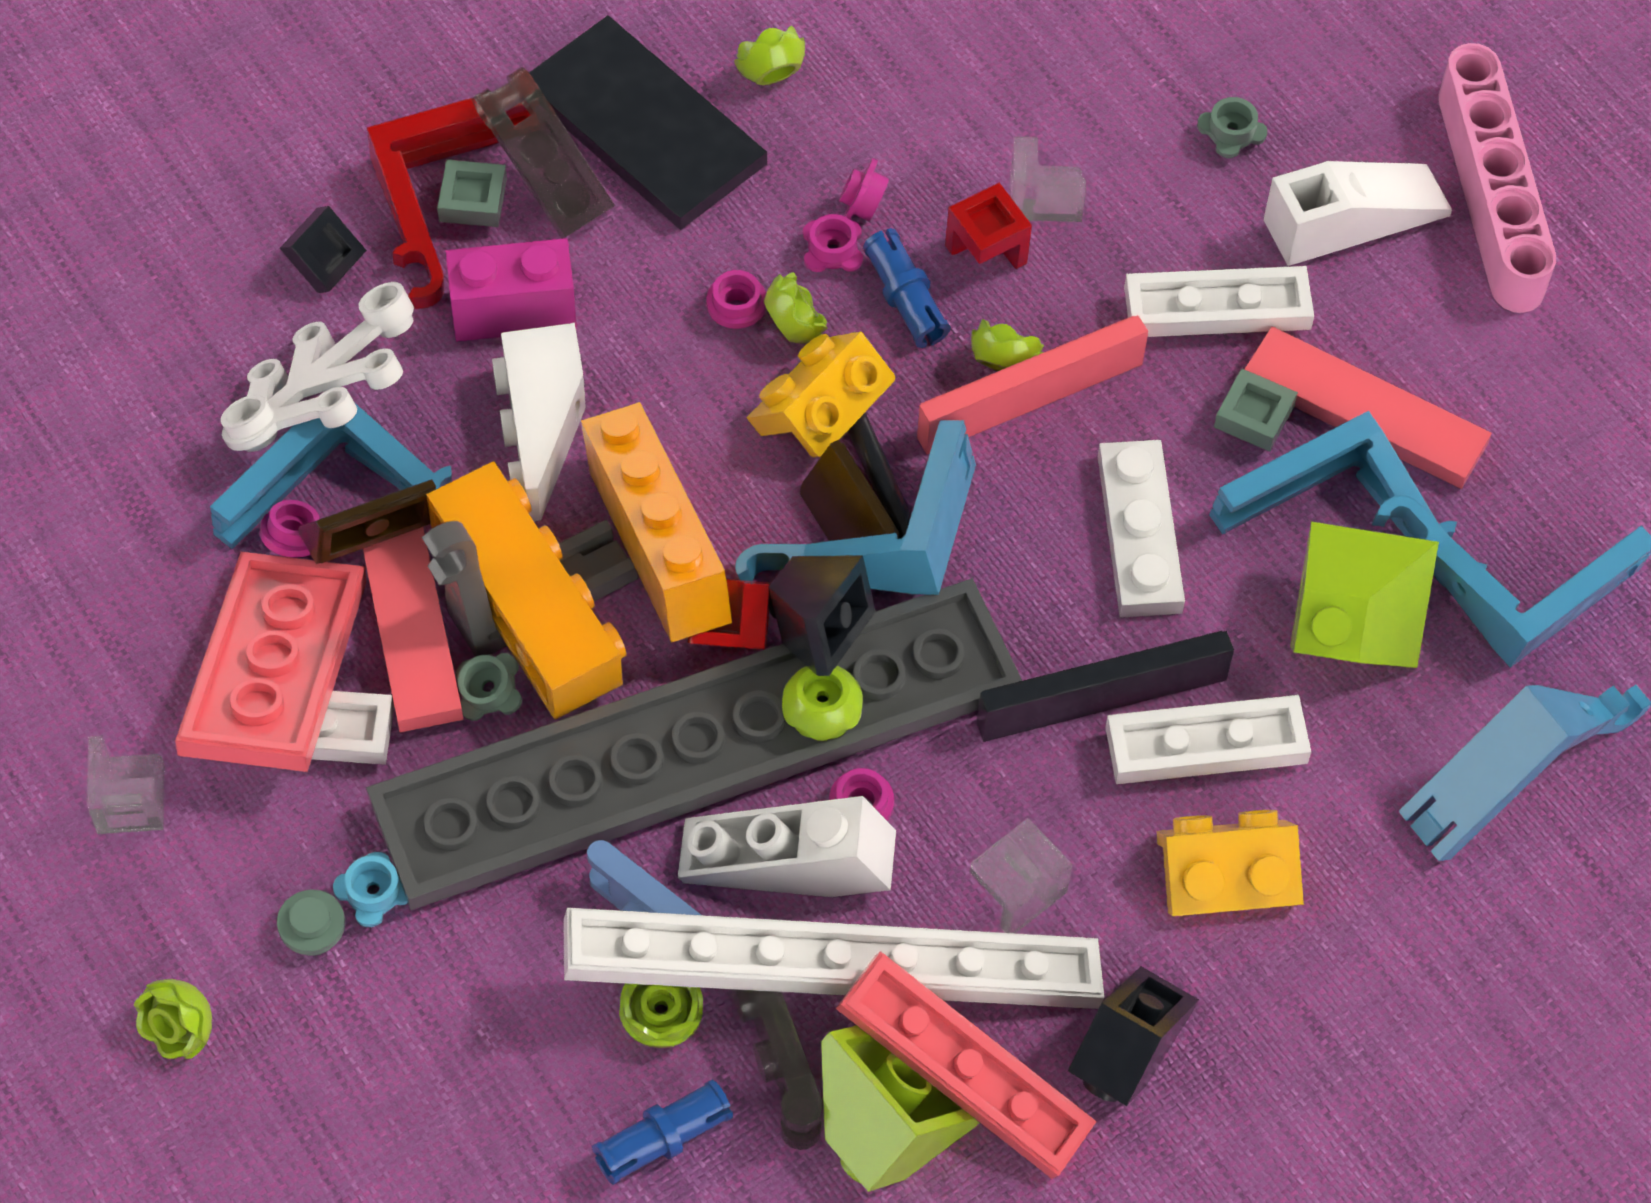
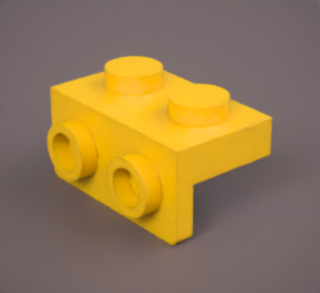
(824, 392)
(1231, 864)

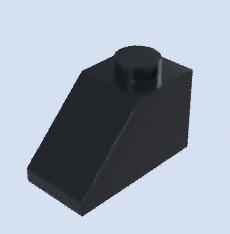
(821, 607)
(1131, 1036)

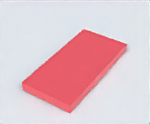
(272, 662)

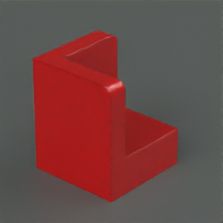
(989, 226)
(748, 614)

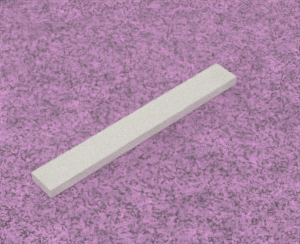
(827, 957)

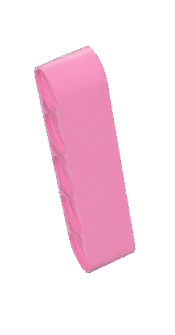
(1496, 178)

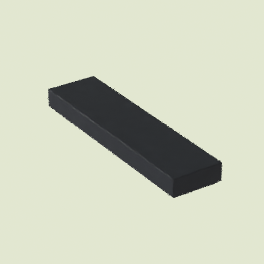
(1104, 685)

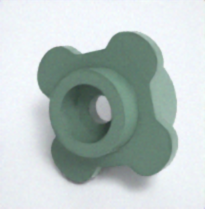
(1235, 114)
(480, 670)

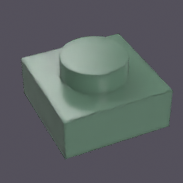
(472, 193)
(1255, 409)

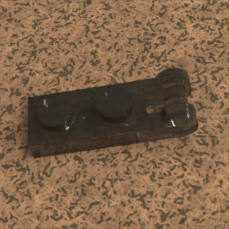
(544, 154)
(783, 1060)

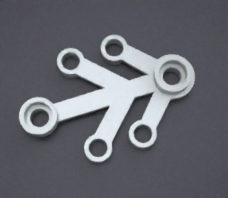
(318, 368)

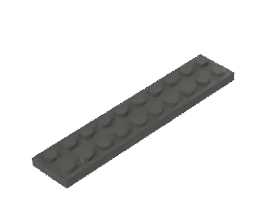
(676, 749)

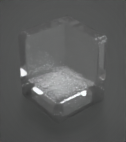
(1045, 191)
(124, 790)
(1023, 874)

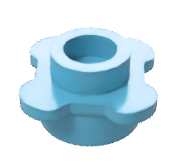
(367, 871)

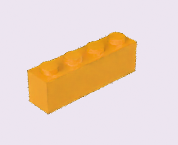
(656, 522)
(530, 594)

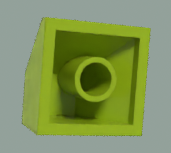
(1363, 596)
(882, 1112)

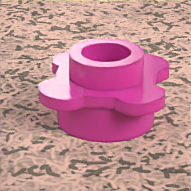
(863, 192)
(832, 230)

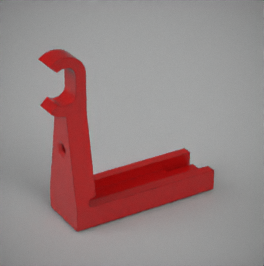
(415, 142)

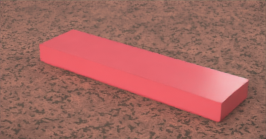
(1037, 380)
(1339, 392)
(412, 632)
(966, 1065)

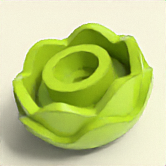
(772, 56)
(793, 310)
(1001, 346)
(821, 719)
(174, 1018)
(658, 1029)

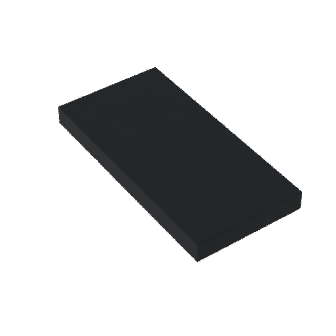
(647, 122)

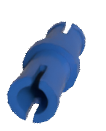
(906, 288)
(662, 1131)

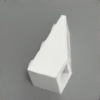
(1349, 205)
(547, 403)
(792, 849)

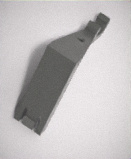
(457, 567)

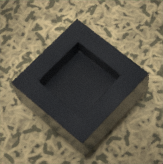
(323, 249)

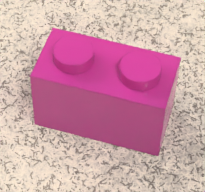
(510, 288)

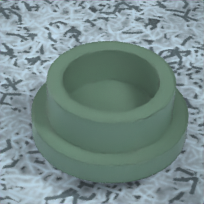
(311, 922)

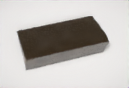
(843, 498)
(368, 523)

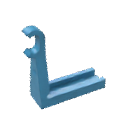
(1354, 443)
(298, 455)
(919, 558)
(1494, 607)
(1510, 756)

